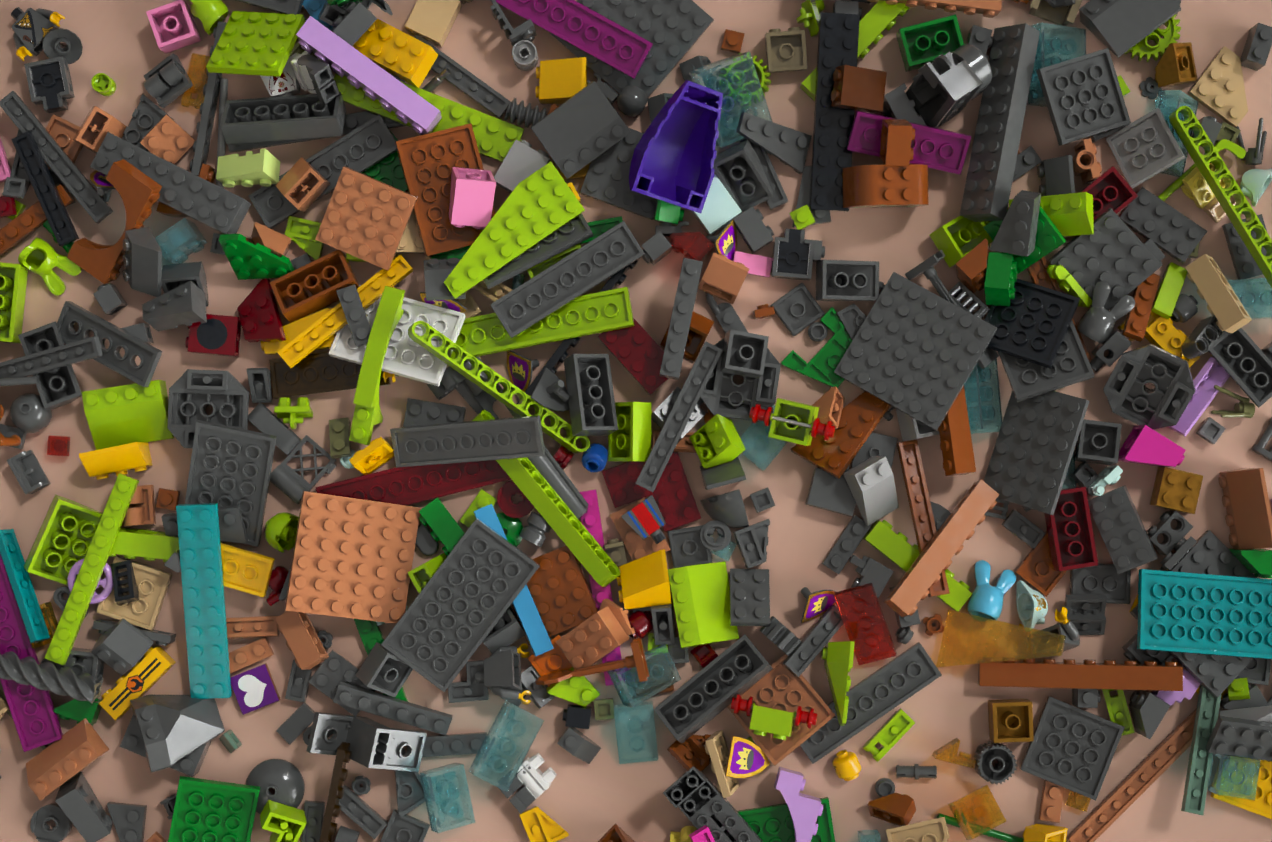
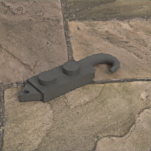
(725, 315)

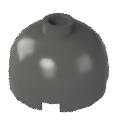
(29, 413)

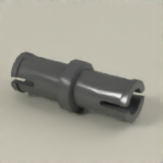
(916, 771)

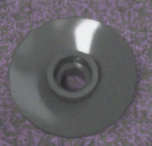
(53, 48)

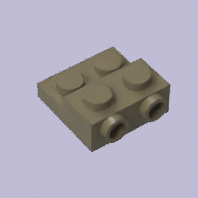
(786, 50)

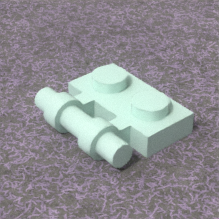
(1107, 476)

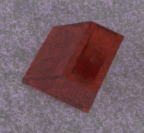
(691, 245)

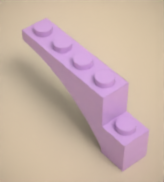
(802, 807)

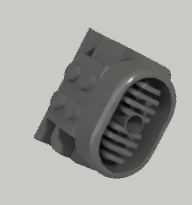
(949, 84)

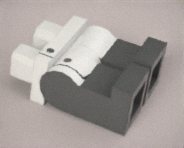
(314, 76)
(533, 780)

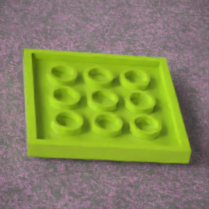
(255, 43)

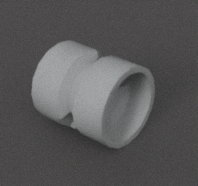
(525, 55)

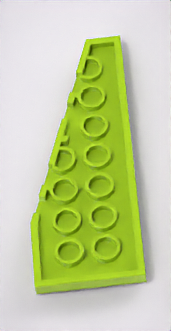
(526, 217)

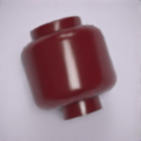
(642, 624)

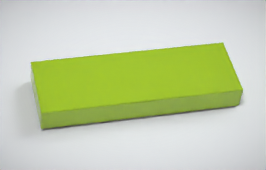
(1169, 290)

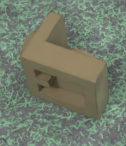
(616, 551)

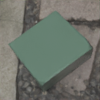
(230, 741)

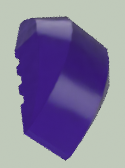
(679, 149)

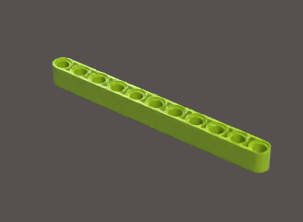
(1223, 194)
(490, 385)
(558, 516)

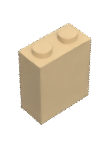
(433, 19)

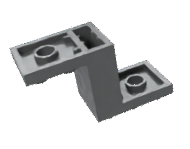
(369, 741)

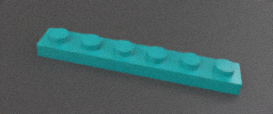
(22, 587)

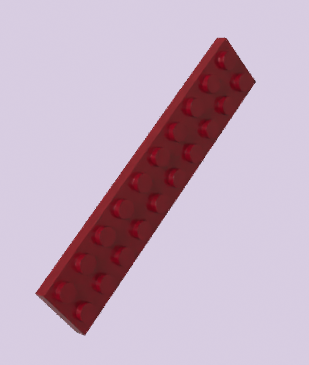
(418, 483)

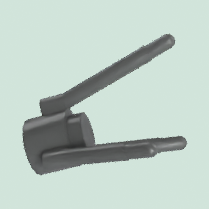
(1254, 155)

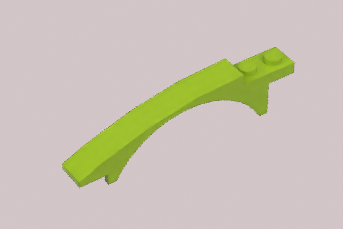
(366, 398)

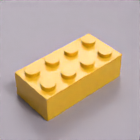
(397, 52)

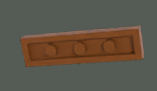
(1139, 316)

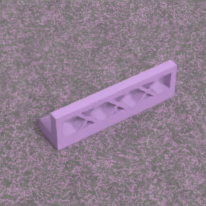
(1204, 382)

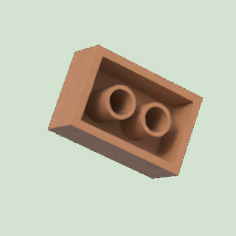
(592, 639)

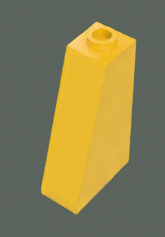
(294, 329)

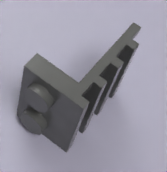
(525, 31)

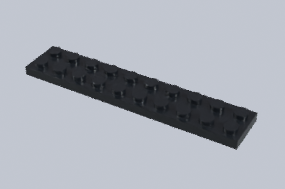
(832, 125)

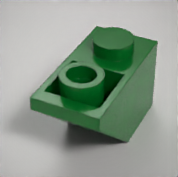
(79, 710)

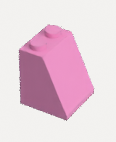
(471, 197)

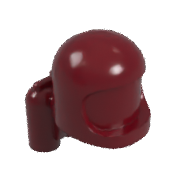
(276, 583)

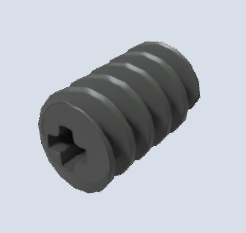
(522, 113)

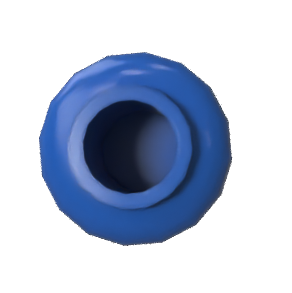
(595, 458)

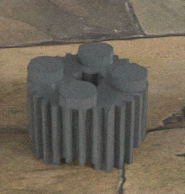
(986, 754)

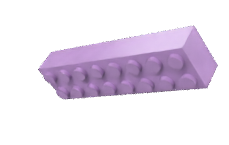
(369, 76)

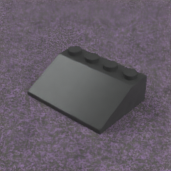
(1125, 22)
(580, 129)

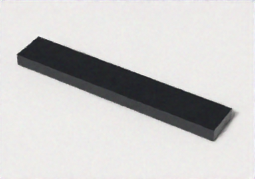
(45, 188)

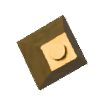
(1176, 66)

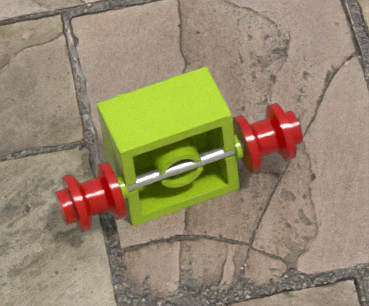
(792, 421)
(770, 720)

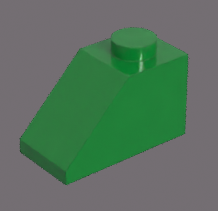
(668, 212)

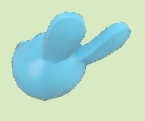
(989, 598)

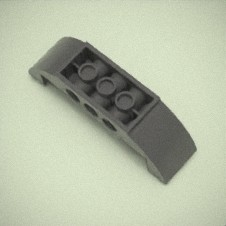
(706, 806)

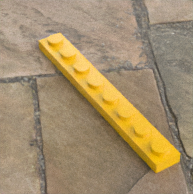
(335, 318)

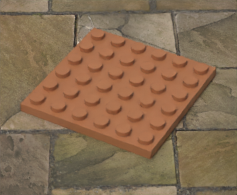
(352, 558)

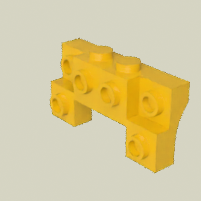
(1165, 336)

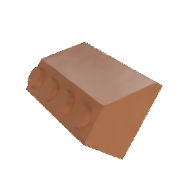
(64, 759)

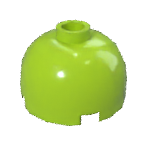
(281, 531)

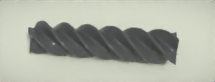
(47, 677)

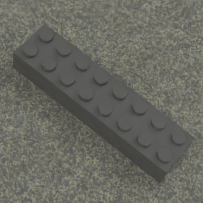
(179, 187)

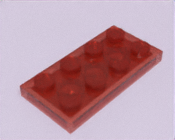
(865, 623)

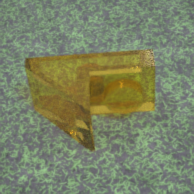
(949, 754)

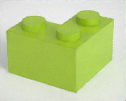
(283, 821)

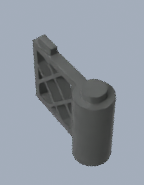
(291, 482)

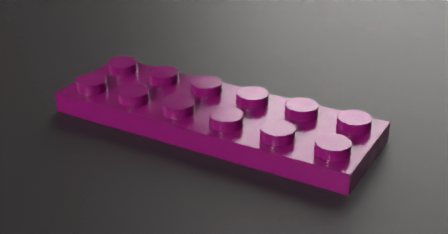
(931, 146)

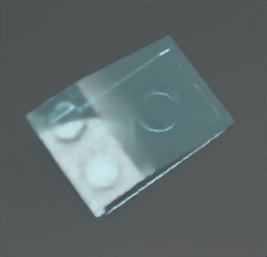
(760, 447)
(661, 672)
(636, 733)

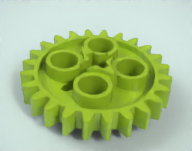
(1170, 36)

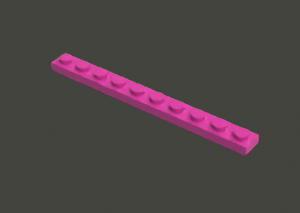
(592, 522)

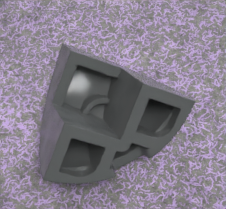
(727, 509)

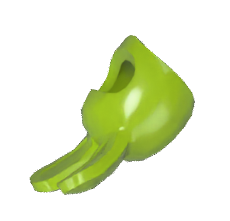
(209, 13)
(41, 259)

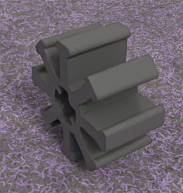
(780, 636)

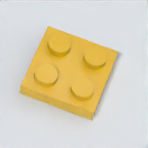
(372, 456)

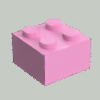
(173, 26)

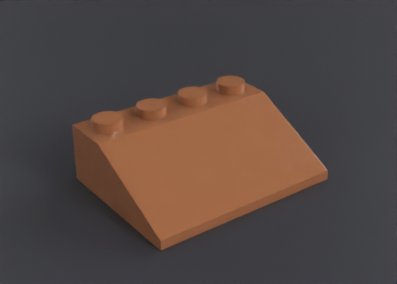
(1247, 508)

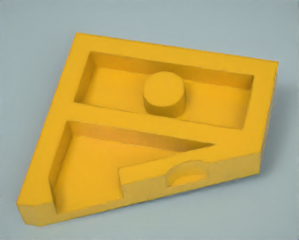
(541, 827)

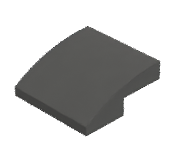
(1087, 612)

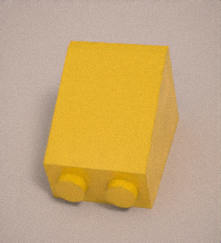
(560, 79)
(645, 582)

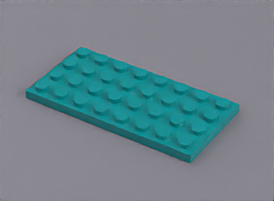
(1204, 614)

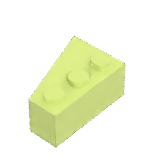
(248, 169)

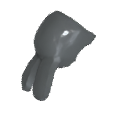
(1098, 321)

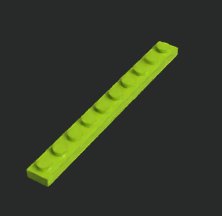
(91, 569)

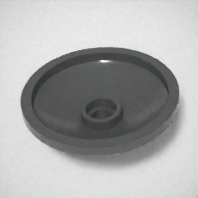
(282, 777)

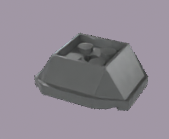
(195, 392)
(735, 400)
(1146, 406)

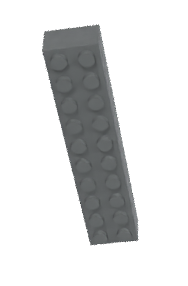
(1000, 124)

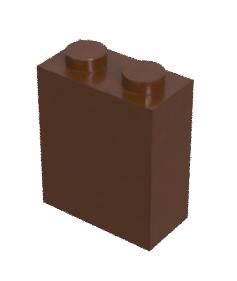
(858, 89)

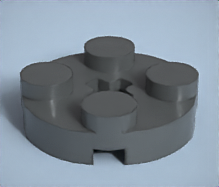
(42, 829)

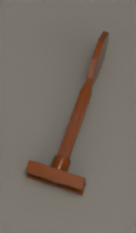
(636, 660)

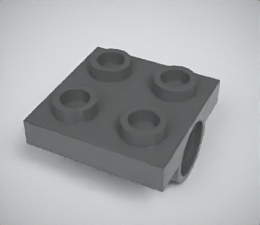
(167, 81)

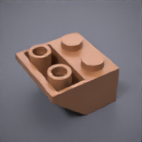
(96, 127)
(302, 185)
(723, 278)

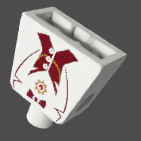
(284, 85)

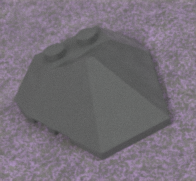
(175, 726)

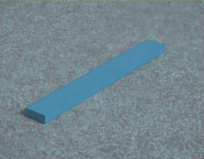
(523, 603)

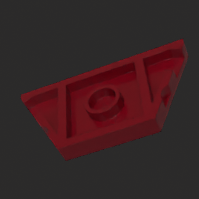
(261, 315)

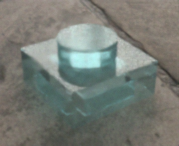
(726, 552)

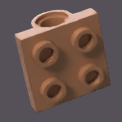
(1085, 154)
(142, 507)

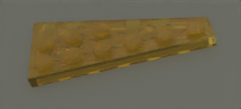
(982, 640)

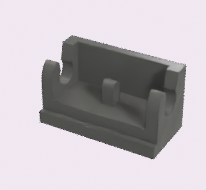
(28, 472)

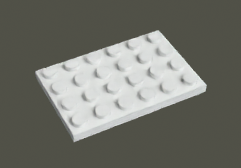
(403, 354)

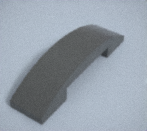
(18, 182)

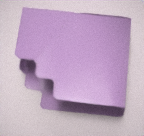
(1190, 686)

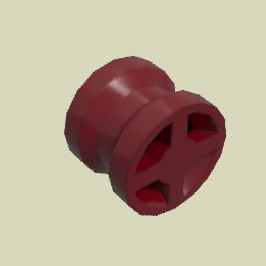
(563, 457)

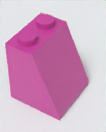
(1150, 448)

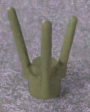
(1241, 409)

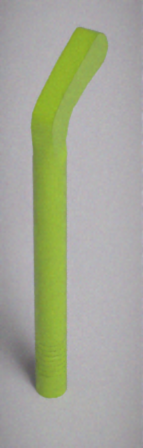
(1238, 151)

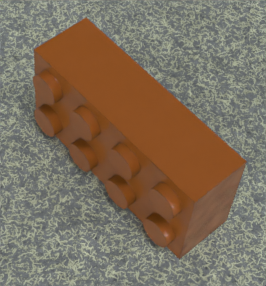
(313, 285)

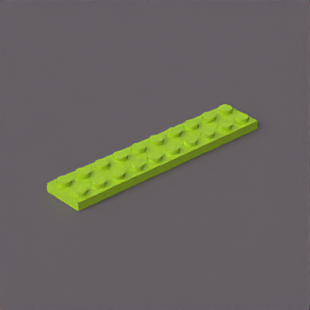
(492, 134)
(578, 318)

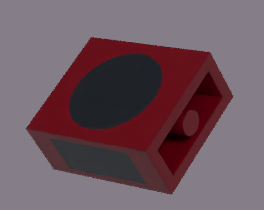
(216, 337)

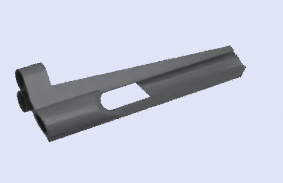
(481, 400)

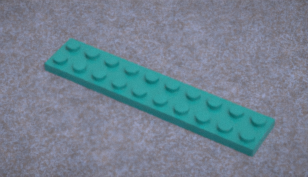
(204, 600)

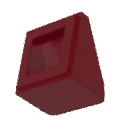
(704, 654)

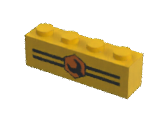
(137, 682)

